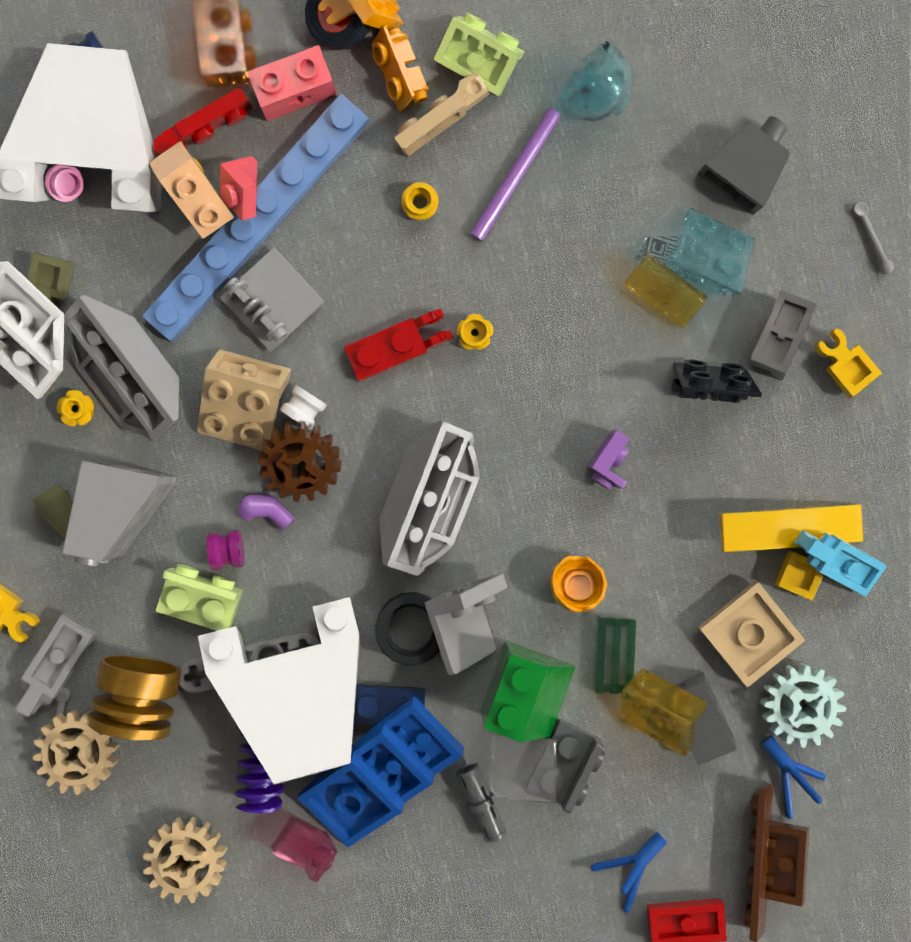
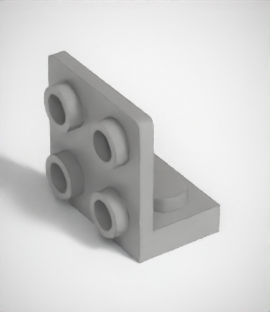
(462, 623)

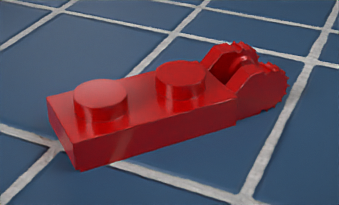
(200, 125)
(394, 346)

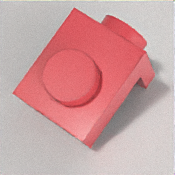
(239, 186)

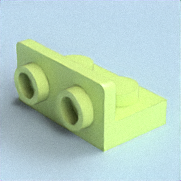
(473, 49)
(199, 599)

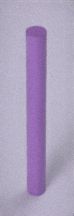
(515, 174)

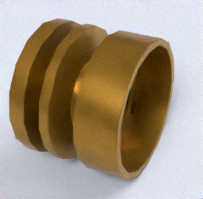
(134, 703)

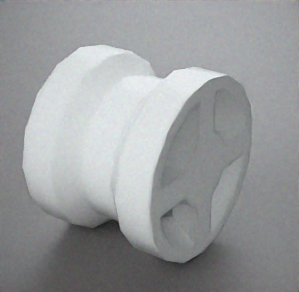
(303, 407)

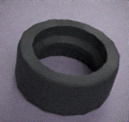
(385, 642)

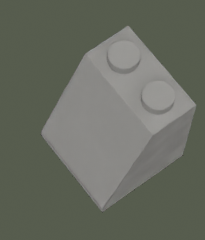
(111, 509)

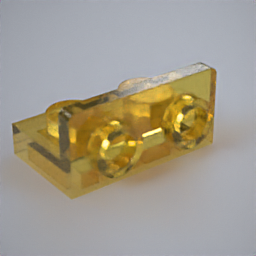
(661, 711)

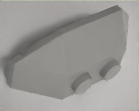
(122, 367)
(428, 498)

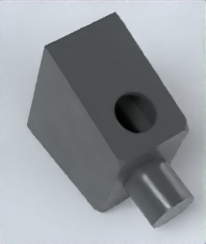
(749, 164)

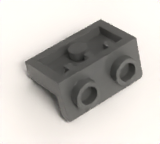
(575, 757)

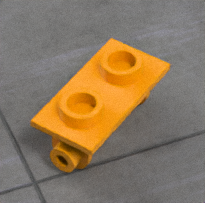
(391, 53)

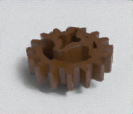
(297, 446)

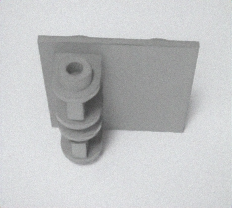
(271, 299)

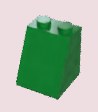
(525, 693)

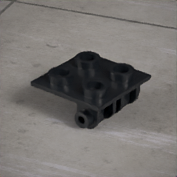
(727, 382)

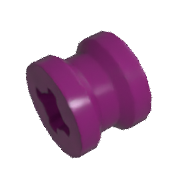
(225, 550)

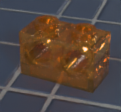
(217, 43)

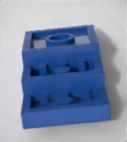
(384, 772)

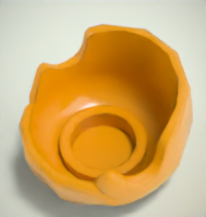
(578, 583)

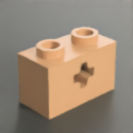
(191, 190)

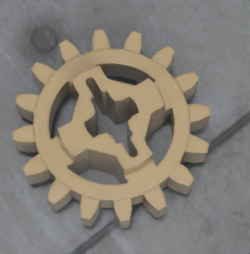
(64, 743)
(176, 874)

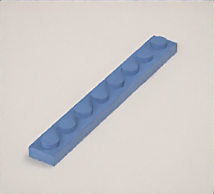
(274, 201)

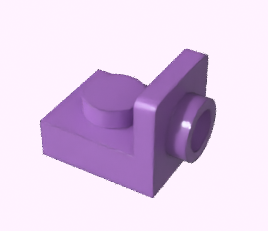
(610, 453)

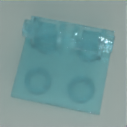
(712, 252)

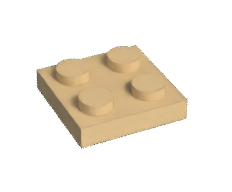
(751, 633)

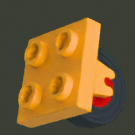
(347, 22)

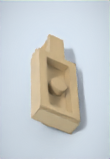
(442, 114)

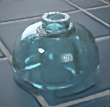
(600, 86)

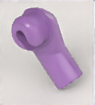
(265, 506)

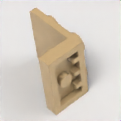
(241, 398)

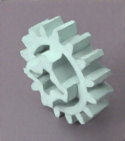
(814, 698)

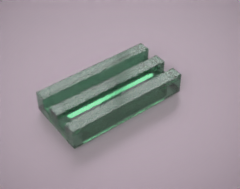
(614, 686)

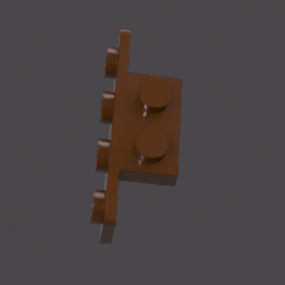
(778, 862)

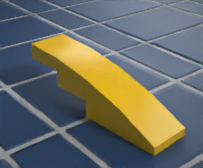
(782, 526)

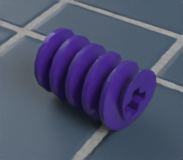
(260, 792)

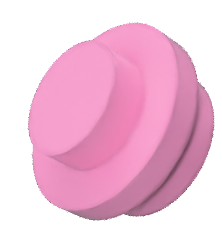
(64, 182)

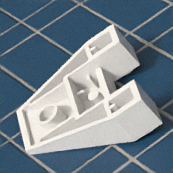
(81, 114)
(296, 703)

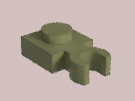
(51, 276)

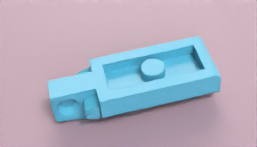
(841, 561)

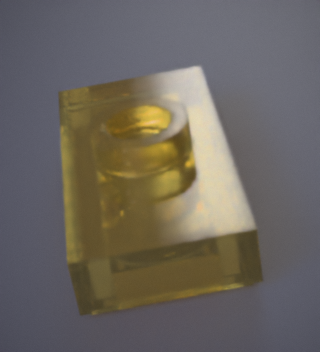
(665, 290)

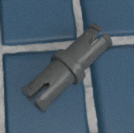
(481, 802)

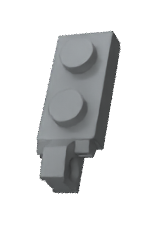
(54, 663)

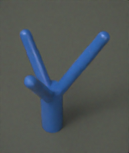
(788, 766)
(641, 860)

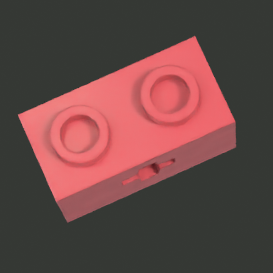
(292, 83)

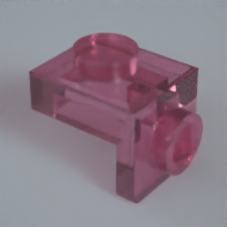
(305, 847)

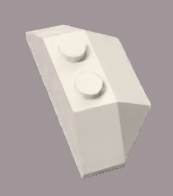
(29, 332)

